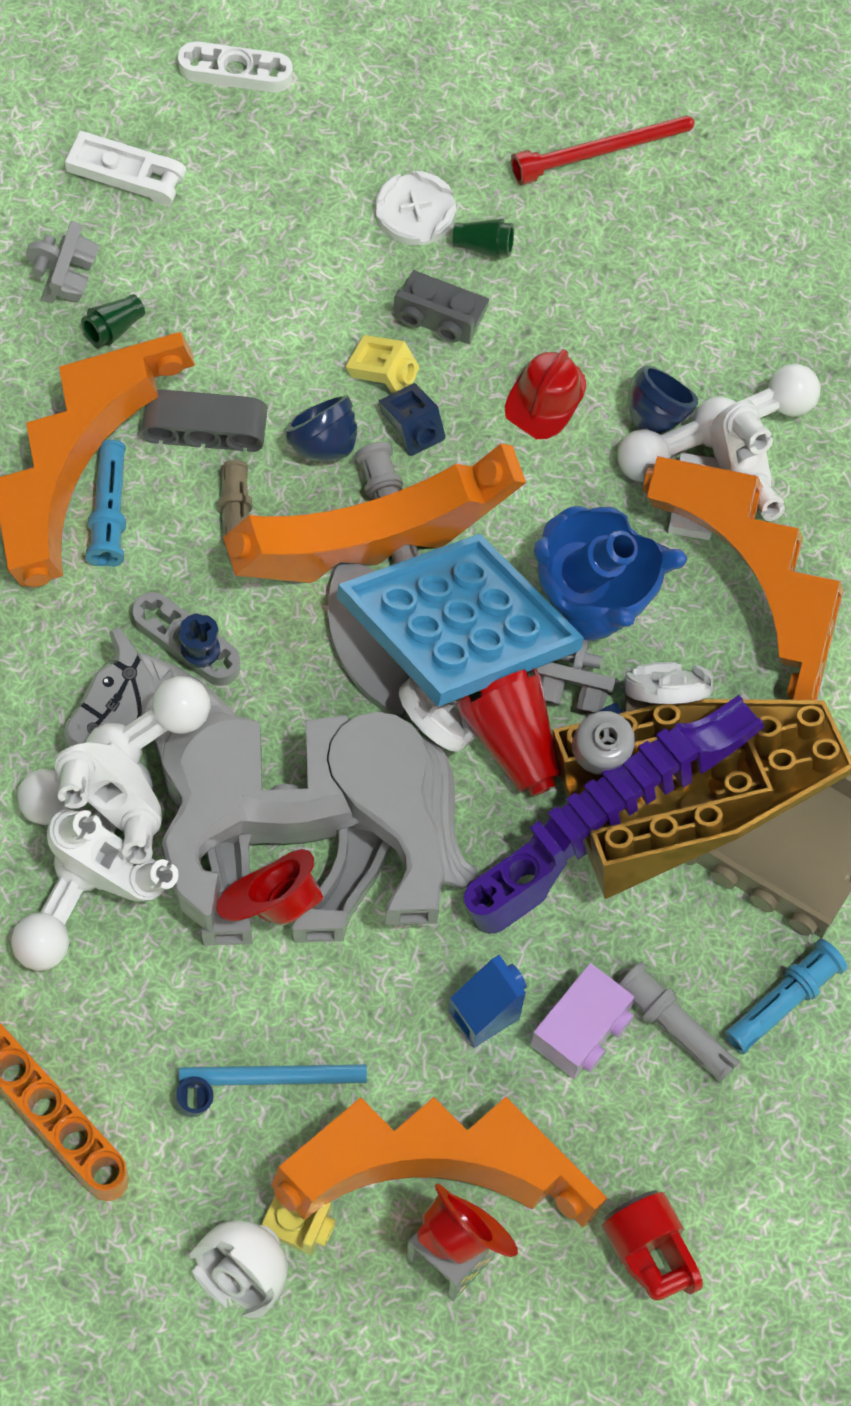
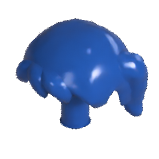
(600, 569)

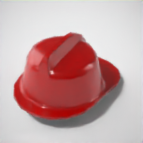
(546, 395)
(275, 892)
(462, 1230)

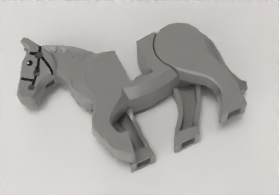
(363, 778)

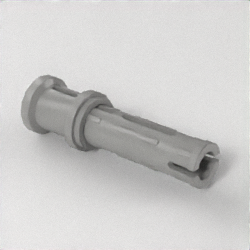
(381, 482)
(661, 1007)

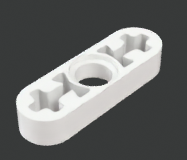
(226, 54)

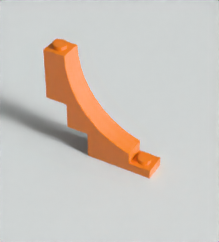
(98, 398)
(368, 533)
(801, 603)
(496, 1153)

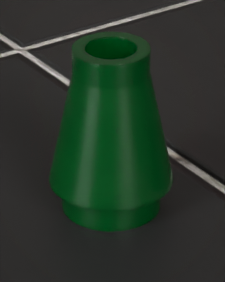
(485, 237)
(109, 321)

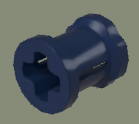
(194, 649)

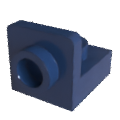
(414, 418)

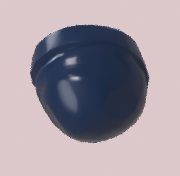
(659, 400)
(324, 430)

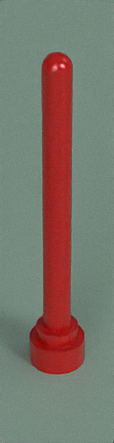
(529, 165)

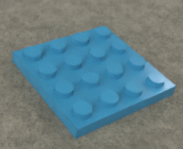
(459, 618)

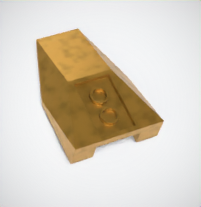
(766, 776)

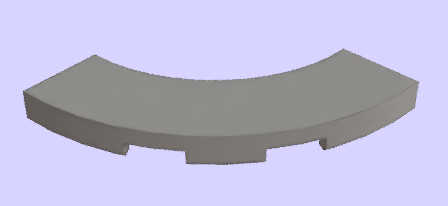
(359, 653)

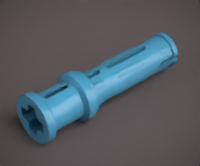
(107, 520)
(800, 983)

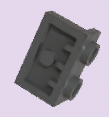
(440, 307)

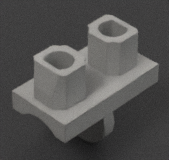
(71, 249)
(594, 685)

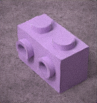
(583, 1022)

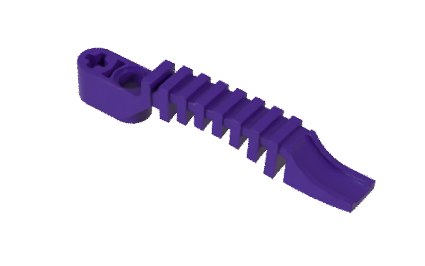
(618, 789)

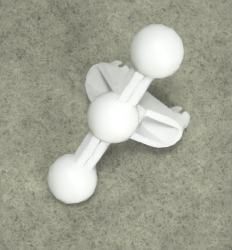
(732, 432)
(108, 769)
(84, 859)

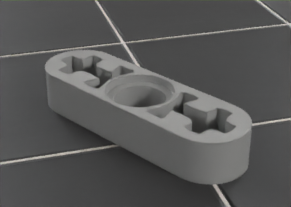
(155, 628)

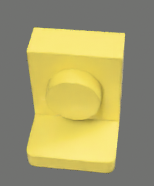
(383, 362)
(300, 1233)

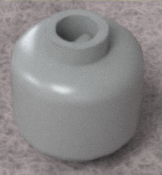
(591, 750)

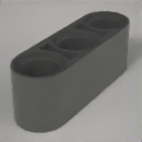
(205, 419)

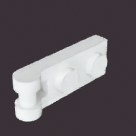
(125, 167)

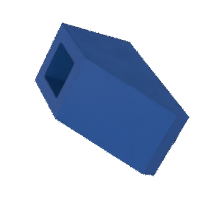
(489, 1001)

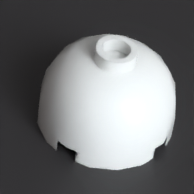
(241, 1256)

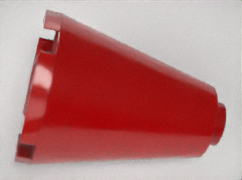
(516, 730)

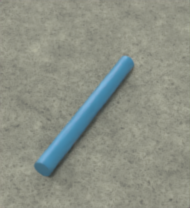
(277, 1074)

